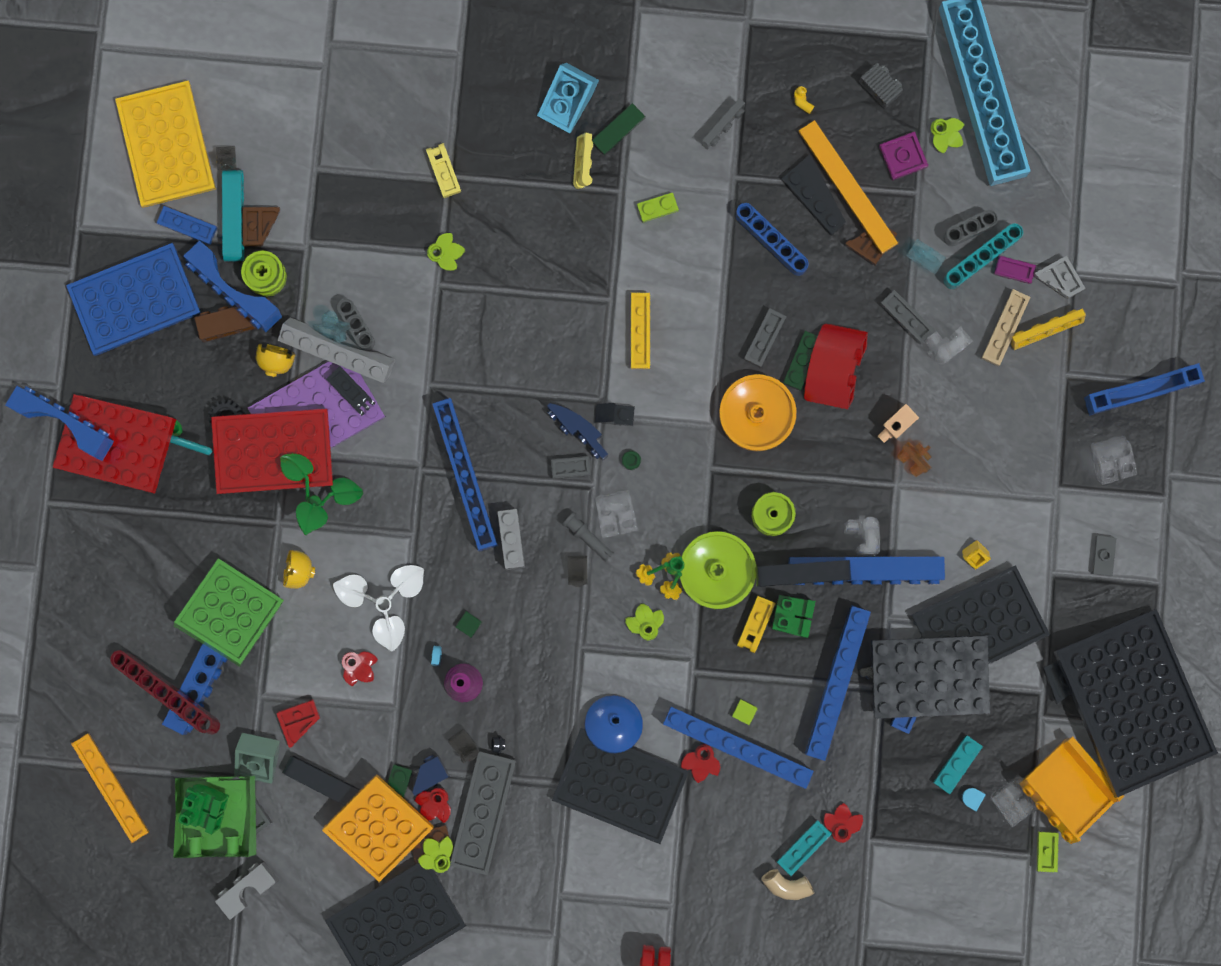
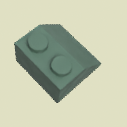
(256, 757)

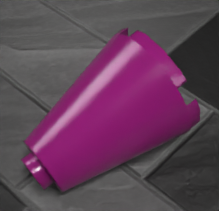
(472, 682)

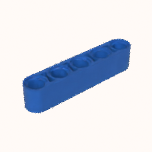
(769, 230)

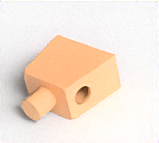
(905, 417)

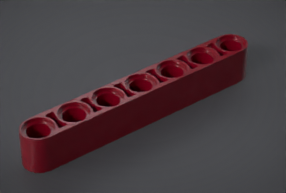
(172, 696)

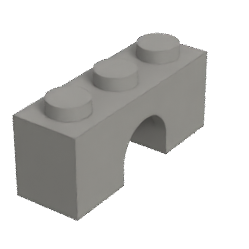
(511, 539)
(232, 900)

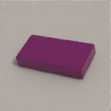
(1014, 269)

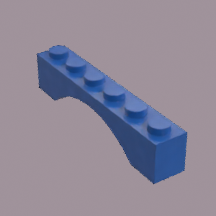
(258, 309)
(1144, 389)
(89, 440)

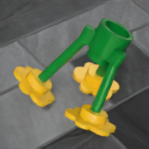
(673, 565)

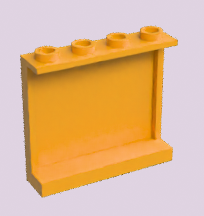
(1069, 790)

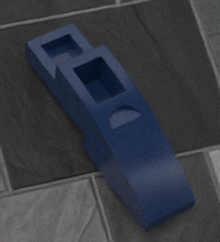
(573, 423)

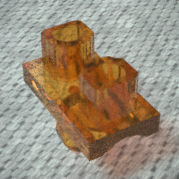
(910, 452)

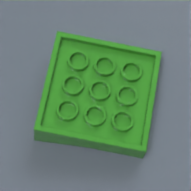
(228, 612)
(238, 825)

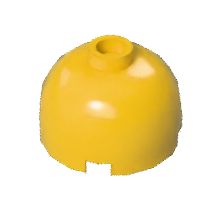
(274, 359)
(298, 570)

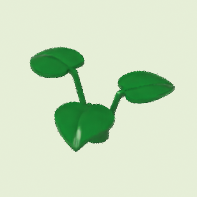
(310, 513)

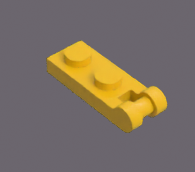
(756, 623)

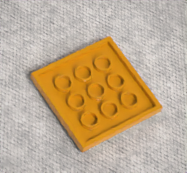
(377, 828)

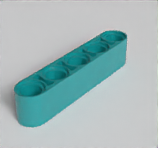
(232, 215)
(991, 252)

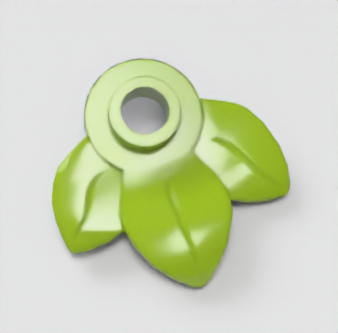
(949, 135)
(448, 252)
(645, 619)
(434, 852)

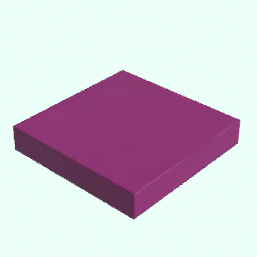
(903, 156)

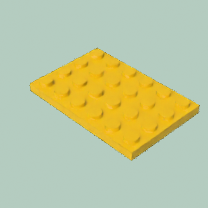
(165, 144)

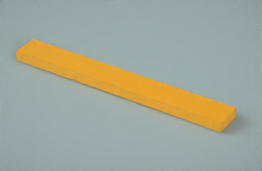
(848, 187)

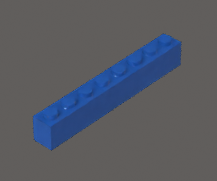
(465, 474)
(886, 569)
(837, 683)
(738, 747)

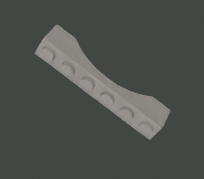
(363, 362)

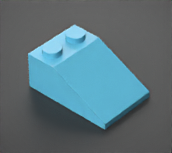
(567, 97)

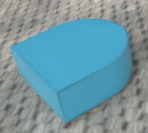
(436, 656)
(972, 798)

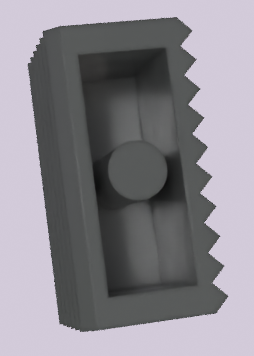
(881, 85)

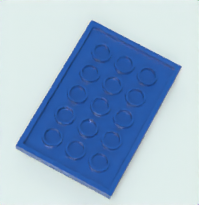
(133, 299)

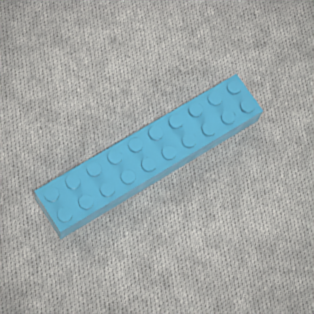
(984, 90)

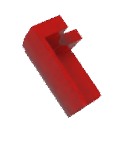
(833, 366)

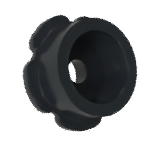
(497, 744)

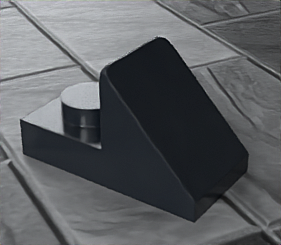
(614, 414)

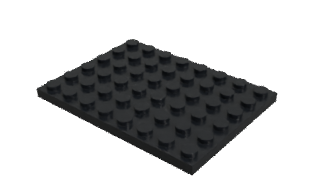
(1135, 703)

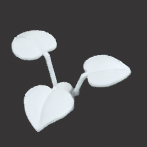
(390, 630)

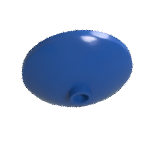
(611, 736)

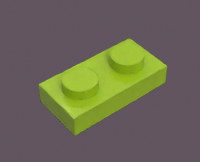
(657, 207)
(1047, 852)

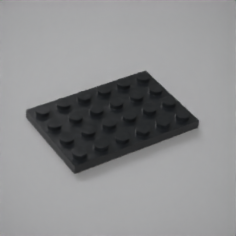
(992, 608)
(930, 676)
(621, 788)
(396, 920)

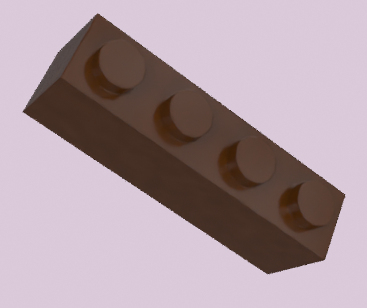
(222, 323)

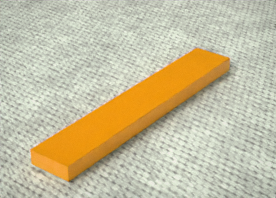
(110, 787)

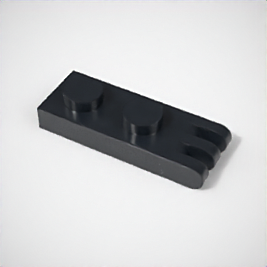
(350, 390)

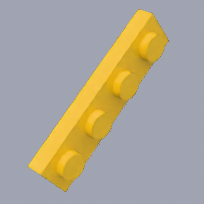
(1048, 329)
(640, 330)

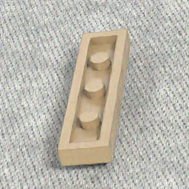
(1005, 327)

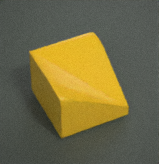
(976, 554)

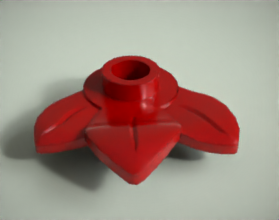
(360, 669)
(701, 766)
(433, 808)
(843, 820)

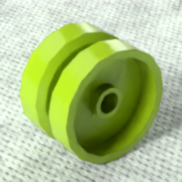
(256, 265)
(773, 525)

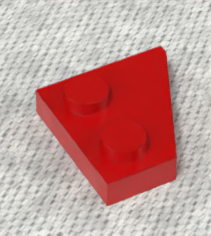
(297, 720)

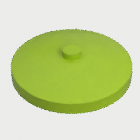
(718, 570)

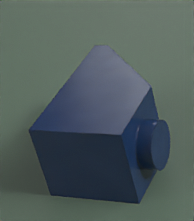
(430, 774)

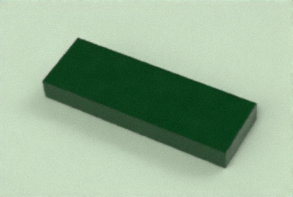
(618, 129)

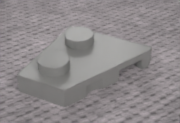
(1061, 277)

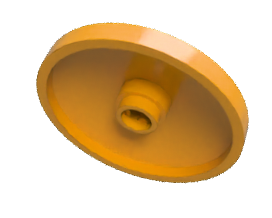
(757, 412)

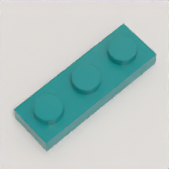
(957, 764)
(804, 848)

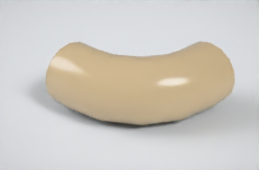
(786, 888)

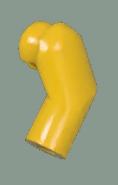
(800, 100)

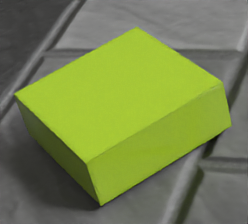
(744, 712)

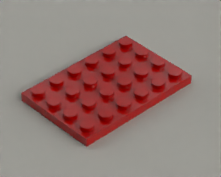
(251, 448)
(137, 450)

